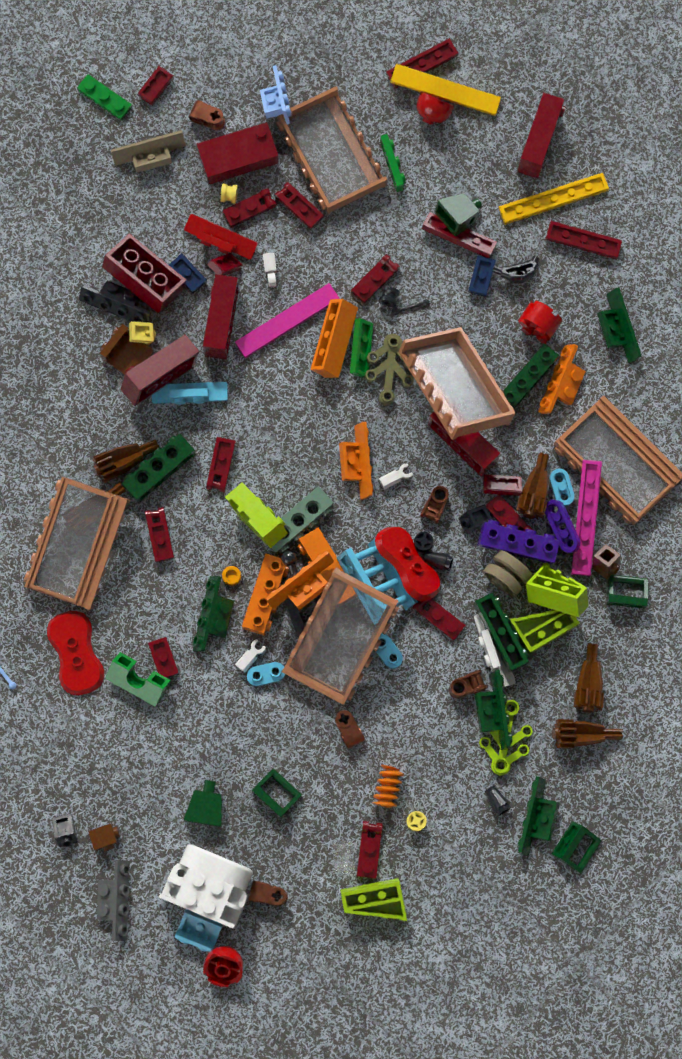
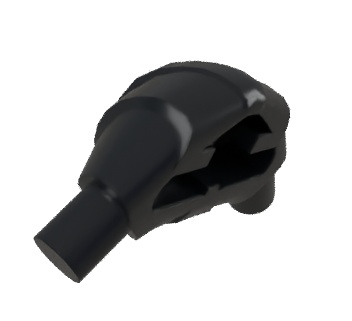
(518, 272)

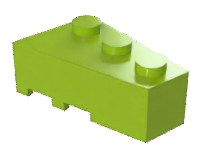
(256, 515)
(557, 592)
(542, 628)
(375, 899)

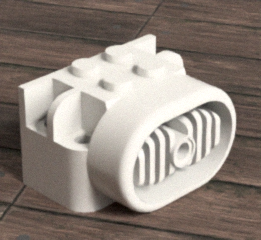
(208, 886)

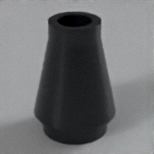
(439, 560)
(497, 801)

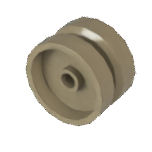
(507, 573)

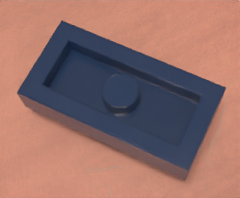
(186, 269)
(481, 276)

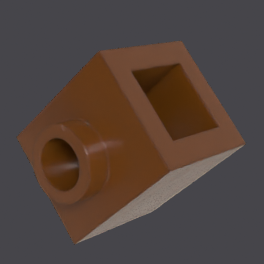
(606, 561)
(104, 837)

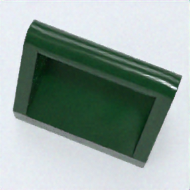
(627, 601)
(268, 800)
(570, 841)

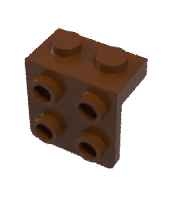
(121, 352)

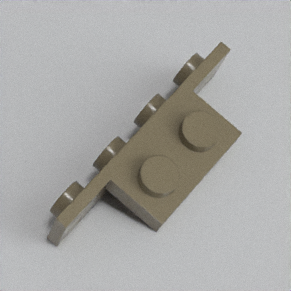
(150, 152)

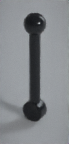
(395, 310)

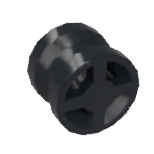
(389, 296)
(423, 538)

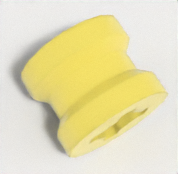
(229, 193)
(418, 819)

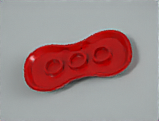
(416, 575)
(79, 666)

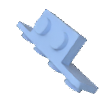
(275, 99)

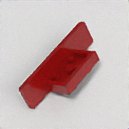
(220, 237)

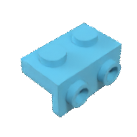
(198, 931)

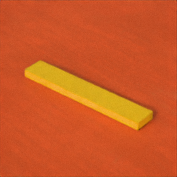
(445, 89)
(553, 198)

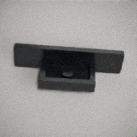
(116, 301)

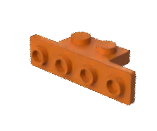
(564, 381)
(356, 460)
(304, 585)

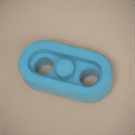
(563, 487)
(387, 650)
(266, 675)

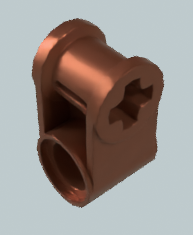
(204, 114)
(434, 508)
(471, 684)
(350, 732)
(263, 893)

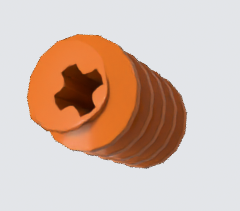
(388, 787)

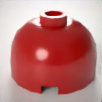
(433, 109)
(223, 966)

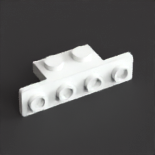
(492, 656)

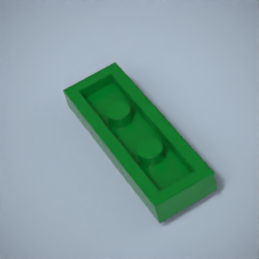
(104, 97)
(392, 162)
(361, 347)

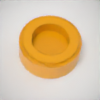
(231, 575)

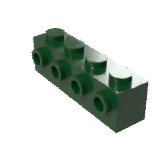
(502, 635)

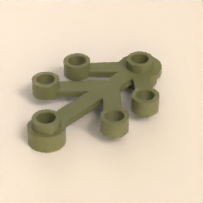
(390, 366)

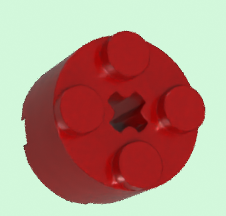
(539, 321)

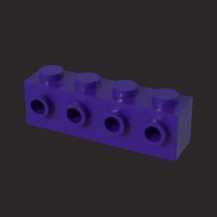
(518, 542)

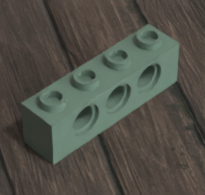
(316, 498)

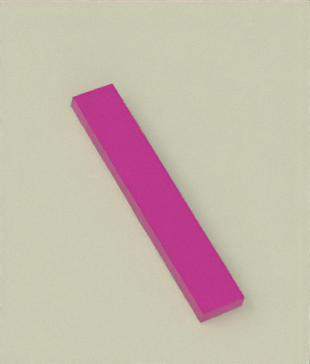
(286, 321)
(587, 516)

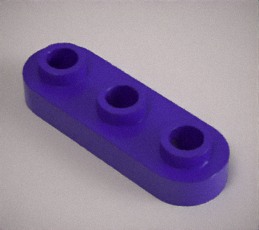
(557, 520)

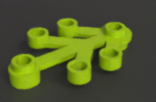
(503, 753)

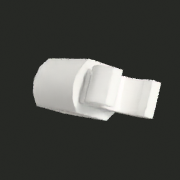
(270, 268)
(394, 477)
(249, 657)

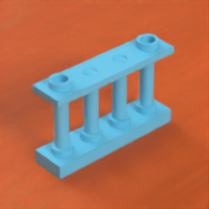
(352, 567)

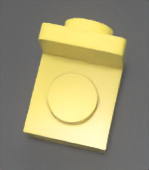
(141, 332)

